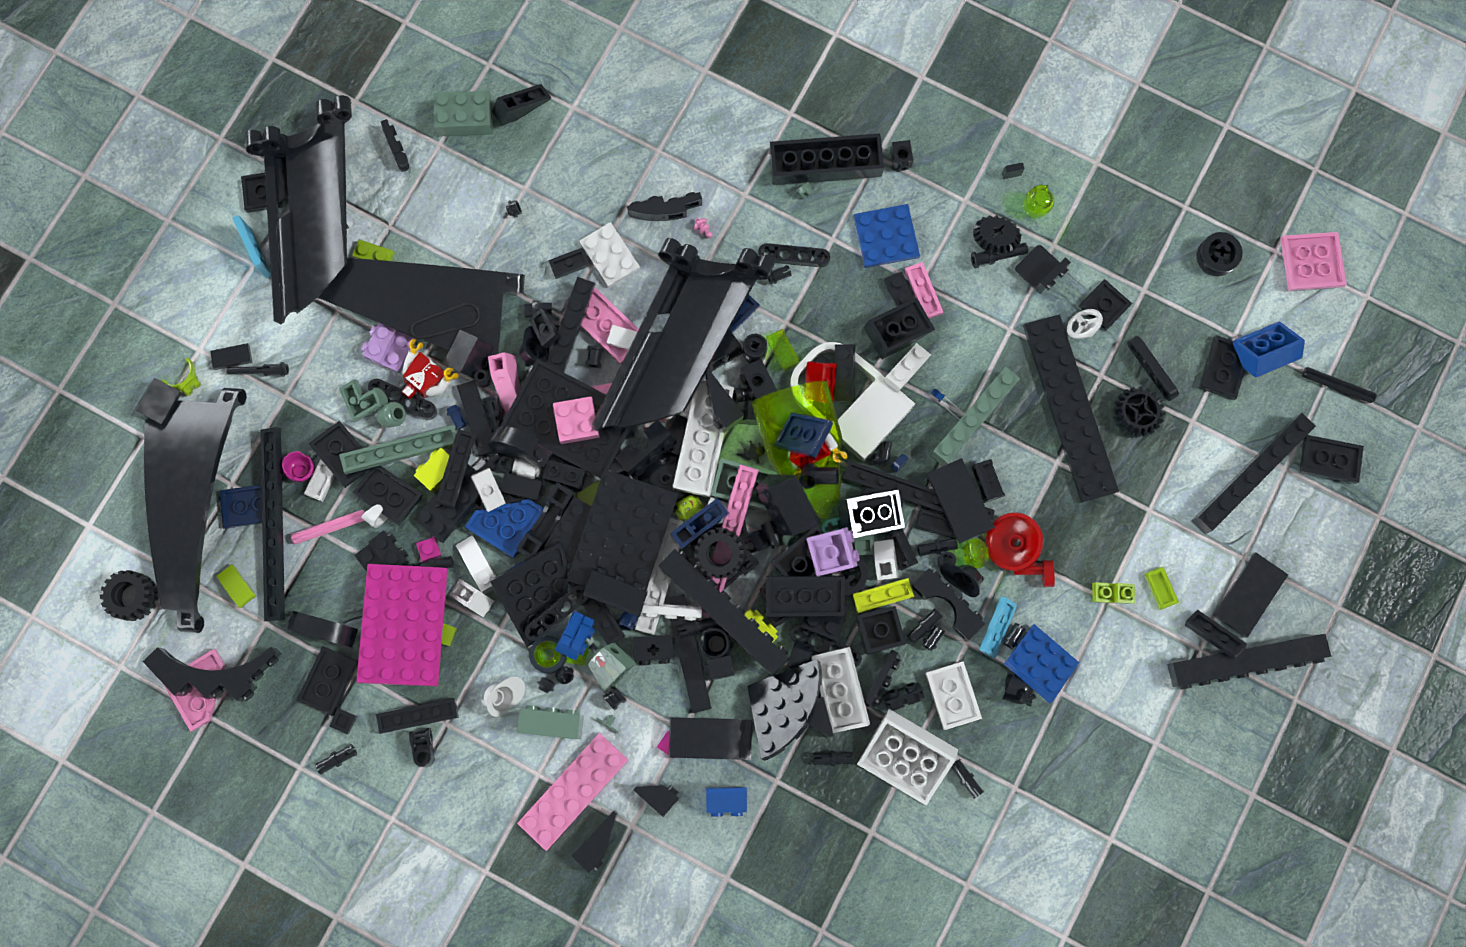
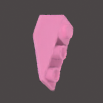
(505, 378)

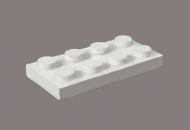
(842, 690)

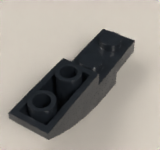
(657, 210)

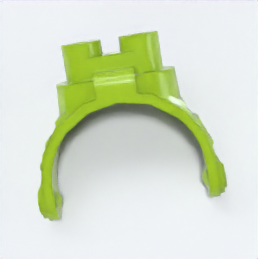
(189, 383)

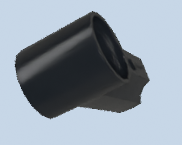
(813, 475)

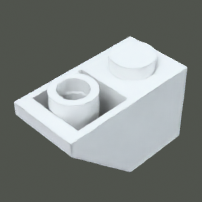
(885, 560)

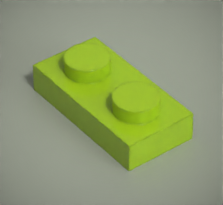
(367, 250)

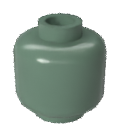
(391, 415)

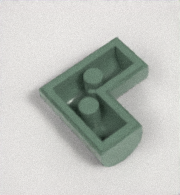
(362, 404)

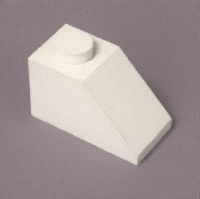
(471, 598)

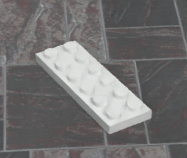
(700, 446)

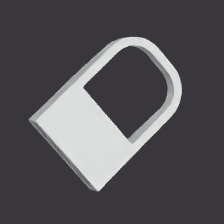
(872, 414)

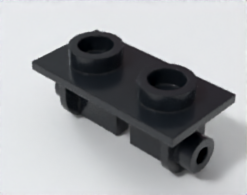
(904, 554)
(911, 692)

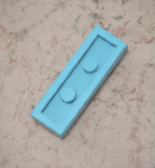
(998, 627)

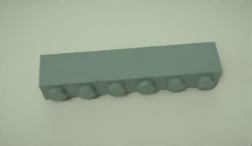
(975, 416)

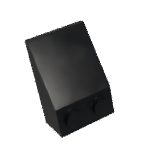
(898, 328)
(871, 513)

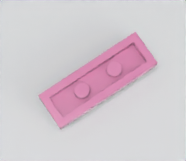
(923, 289)

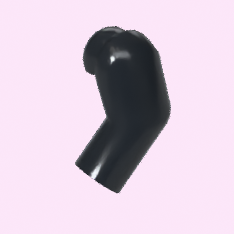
(883, 455)

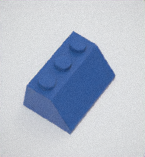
(1269, 349)

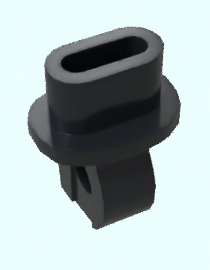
(531, 309)

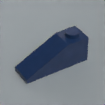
(698, 524)

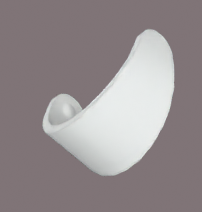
(374, 516)

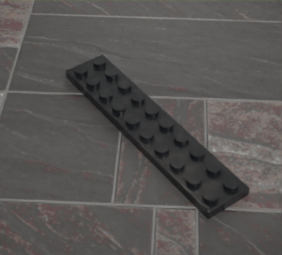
(1070, 408)

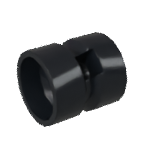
(754, 348)

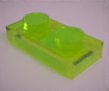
(782, 350)

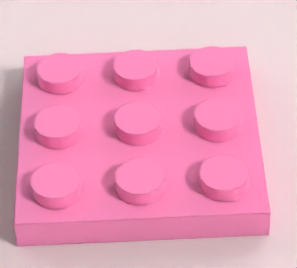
(1313, 261)

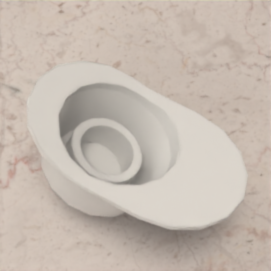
(503, 696)

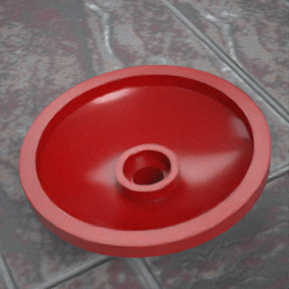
(1003, 538)

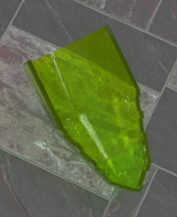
(771, 415)

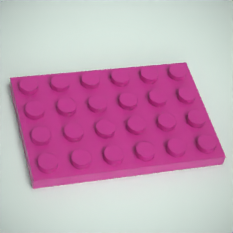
(402, 625)

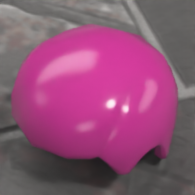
(297, 466)

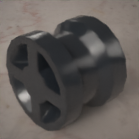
(614, 698)

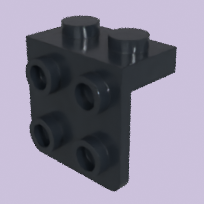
(1041, 269)

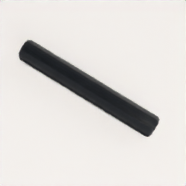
(1339, 385)

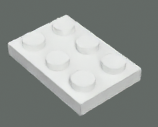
(609, 255)
(953, 695)

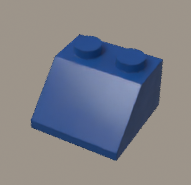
(726, 800)

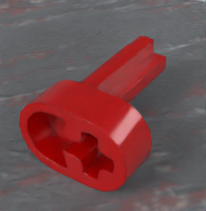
(1045, 569)

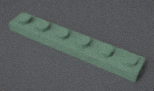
(398, 449)

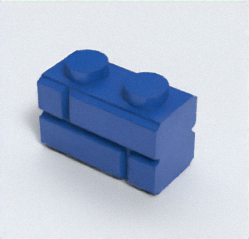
(574, 635)

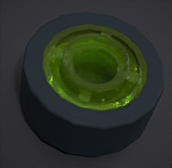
(537, 651)

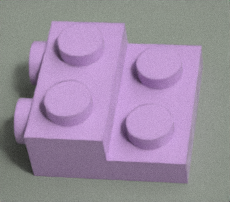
(387, 347)
(833, 551)

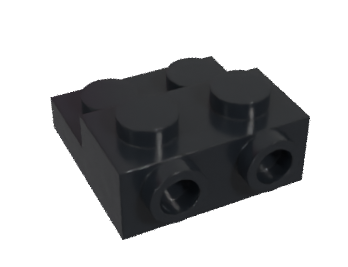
(382, 551)

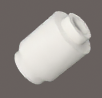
(526, 469)

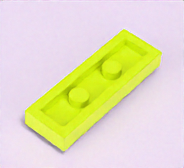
(883, 595)

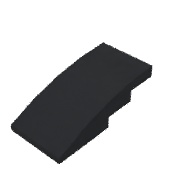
(710, 738)

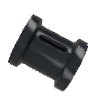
(594, 356)

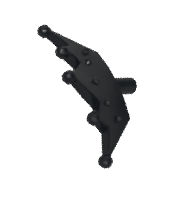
(754, 452)

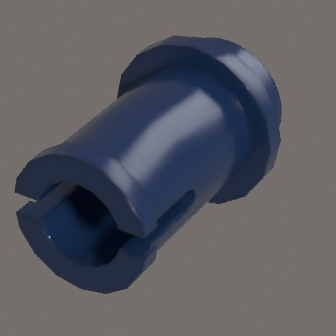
(456, 417)

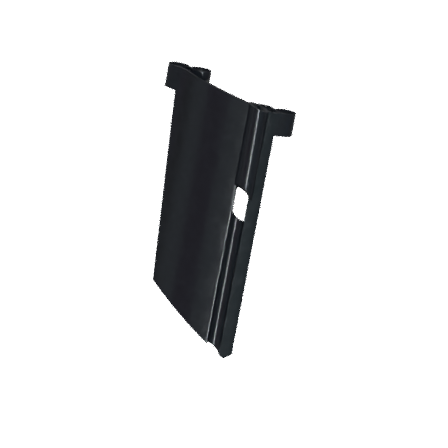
(311, 239)
(668, 365)

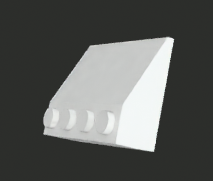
(908, 757)

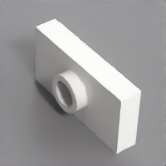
(488, 489)

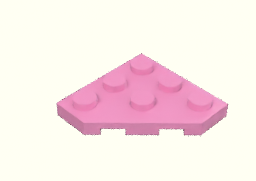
(194, 707)

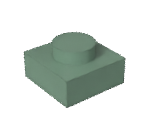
(864, 545)

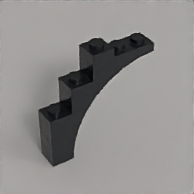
(210, 683)

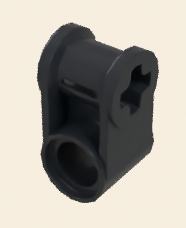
(422, 746)

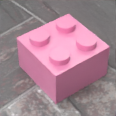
(575, 420)

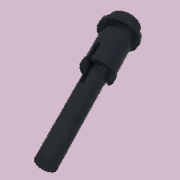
(267, 369)

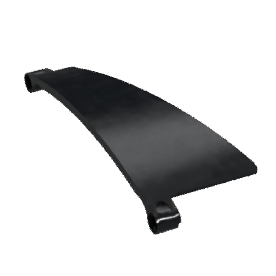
(179, 485)

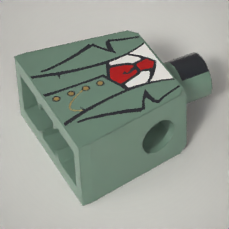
(609, 664)

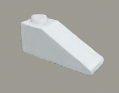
(477, 563)

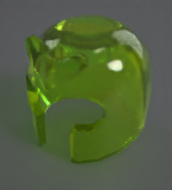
(1038, 201)

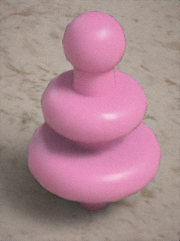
(702, 227)

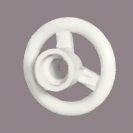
(1086, 327)

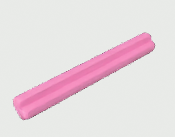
(327, 527)

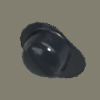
(532, 349)
(963, 577)

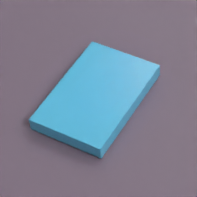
(252, 246)

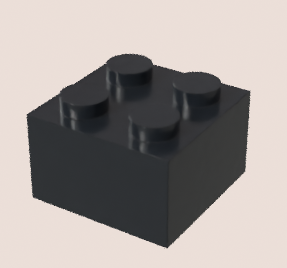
(880, 630)

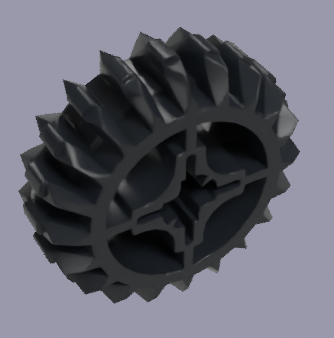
(1153, 415)

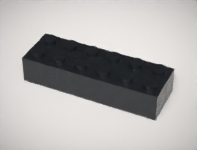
(826, 159)

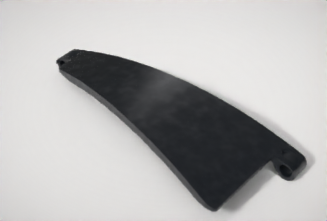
(409, 292)

